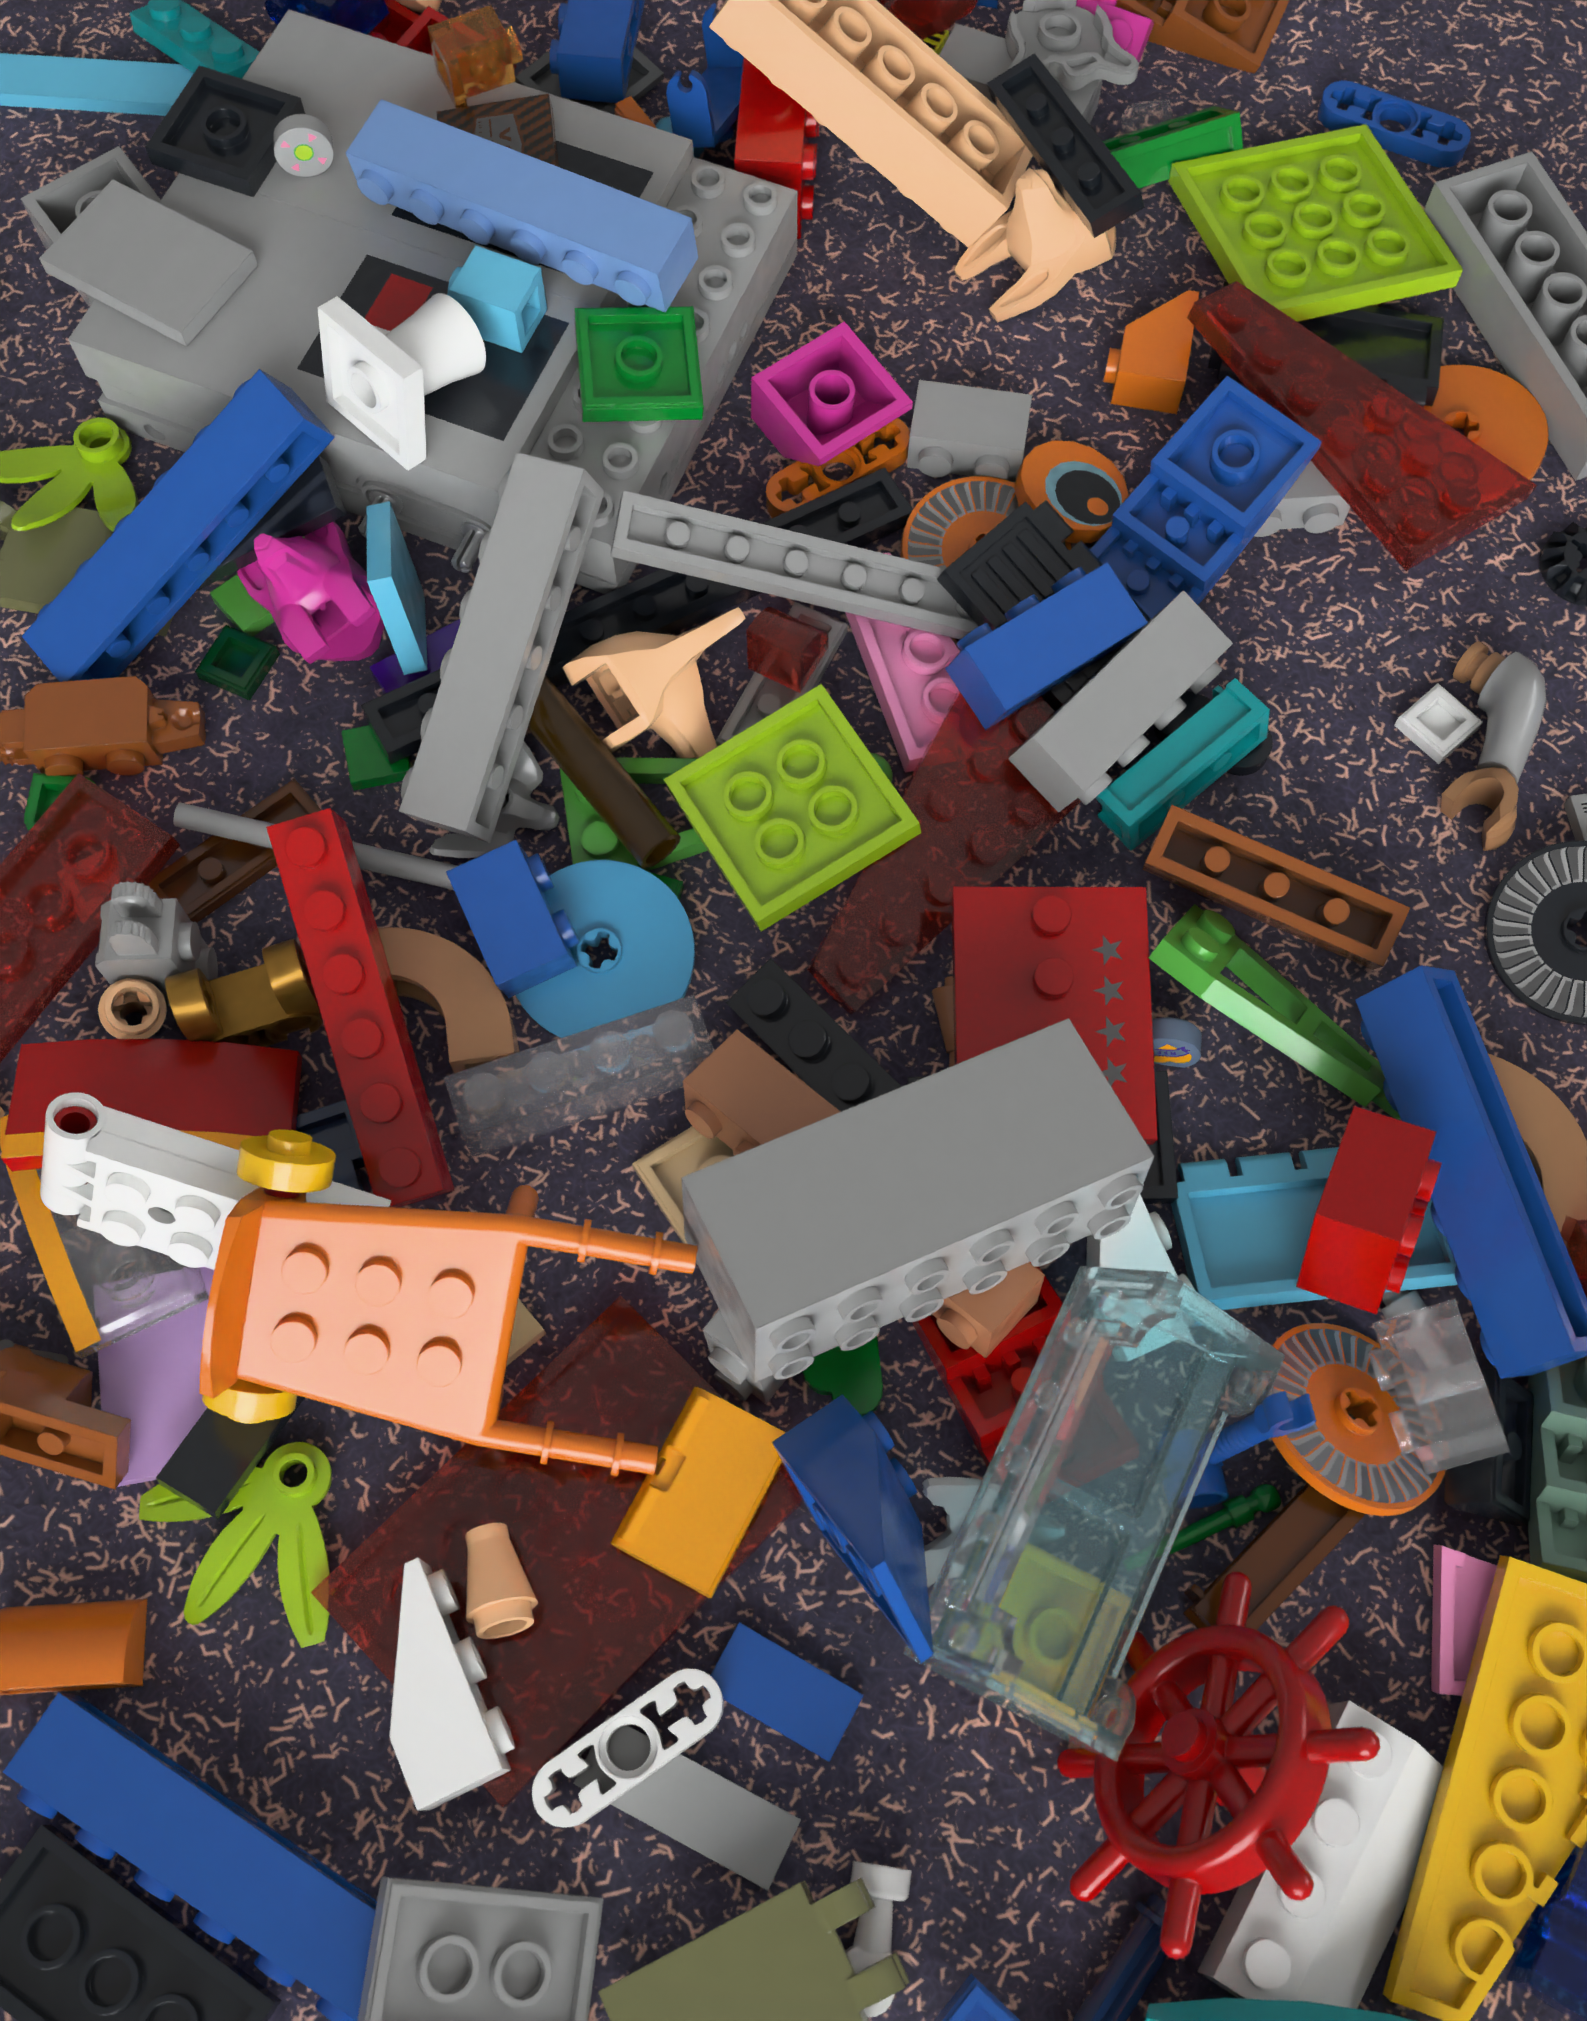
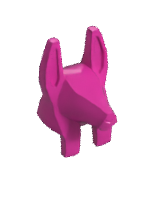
(315, 595)

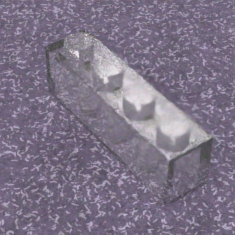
(578, 1076)

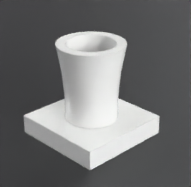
(384, 378)

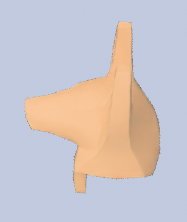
(1043, 239)
(654, 684)

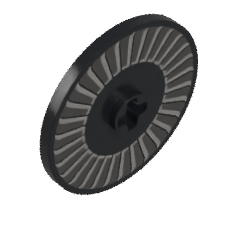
(1530, 934)

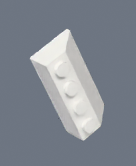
(1362, 1864)

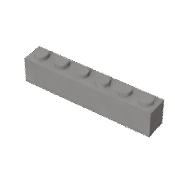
(501, 647)

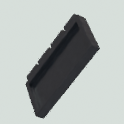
(1387, 342)
(1017, 561)

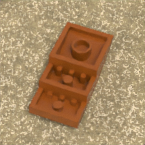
(1215, 30)

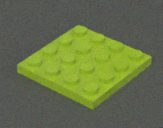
(1315, 223)

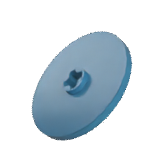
(643, 928)

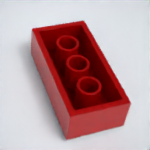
(775, 139)

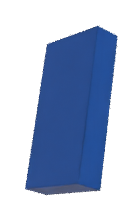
(785, 1692)

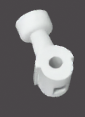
(874, 1927)

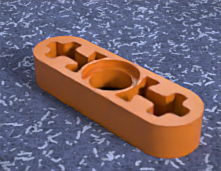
(796, 476)

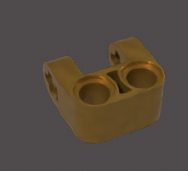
(249, 1005)

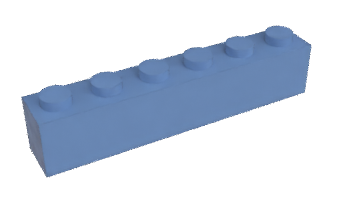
(523, 205)

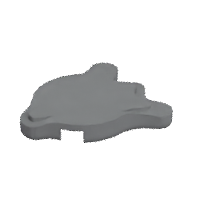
(1069, 43)

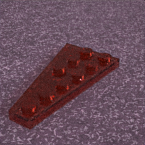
(1382, 452)
(974, 826)

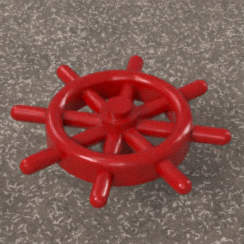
(1218, 1762)

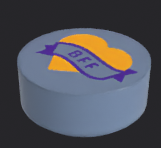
(1176, 1042)

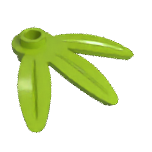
(90, 462)
(267, 1511)

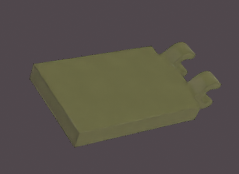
(45, 559)
(764, 1967)

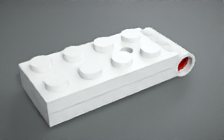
(148, 1180)

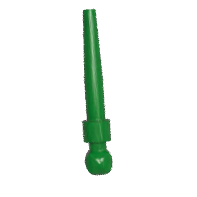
(1235, 1512)

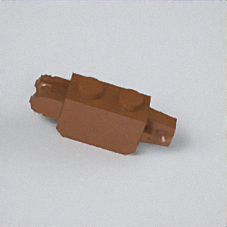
(97, 727)

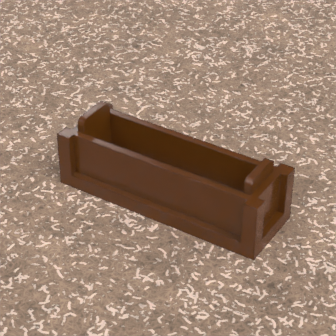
(1279, 1557)

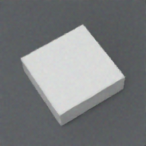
(1438, 723)

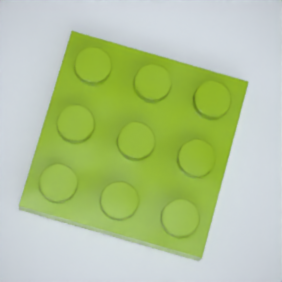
(792, 807)

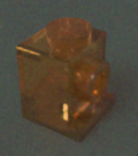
(474, 53)

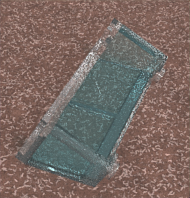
(1090, 1499)

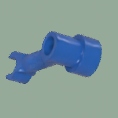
(1270, 1419)

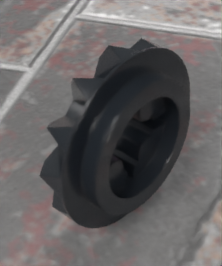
(1560, 564)

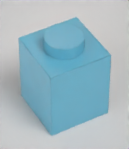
(500, 296)

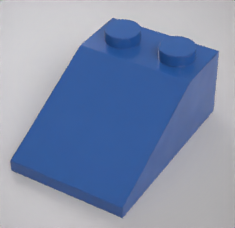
(864, 1511)

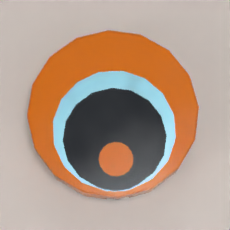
(1076, 483)

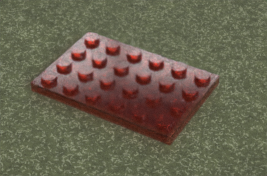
(596, 1605)

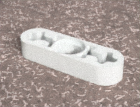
(573, 1764)

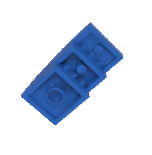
(1204, 497)

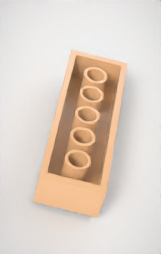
(887, 102)

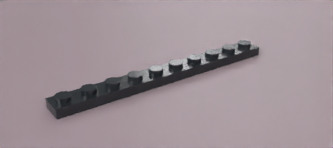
(659, 601)

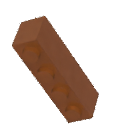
(1276, 888)

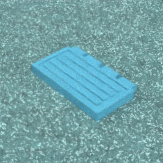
(1251, 1230)

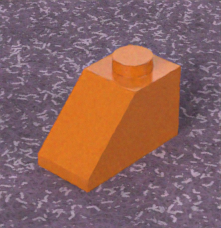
(1153, 357)

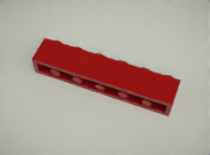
(360, 1008)

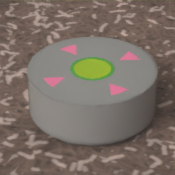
(303, 145)

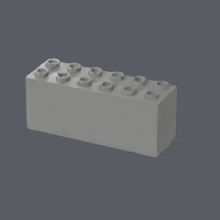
(913, 1199)

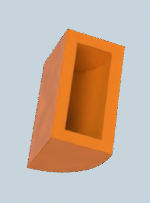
(72, 1646)

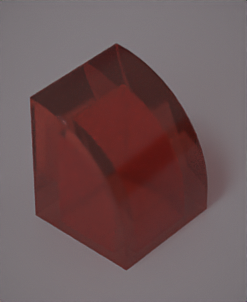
(784, 648)

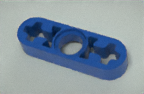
(1409, 114)

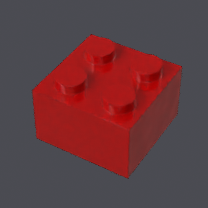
(1370, 1211)

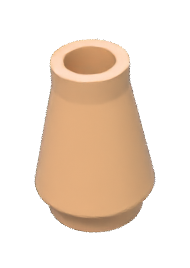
(128, 997)
(497, 1587)

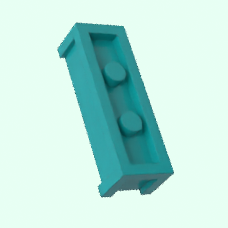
(1184, 763)

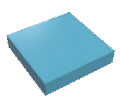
(396, 588)

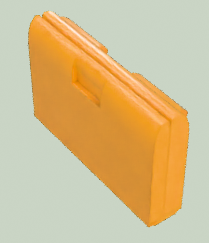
(701, 1492)

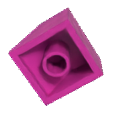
(825, 397)

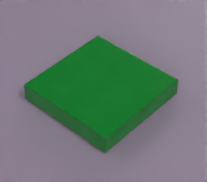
(638, 364)

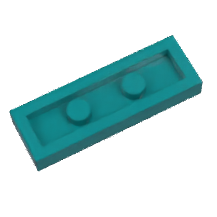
(192, 38)

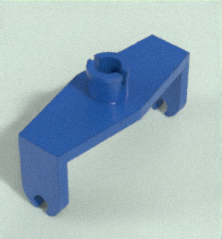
(712, 102)

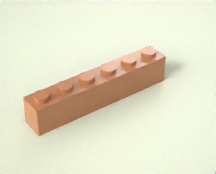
(754, 1099)

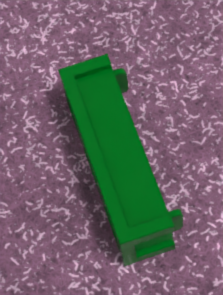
(1151, 151)

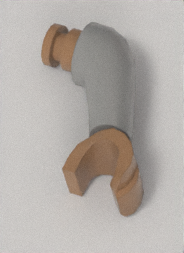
(1514, 702)

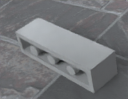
(1121, 702)

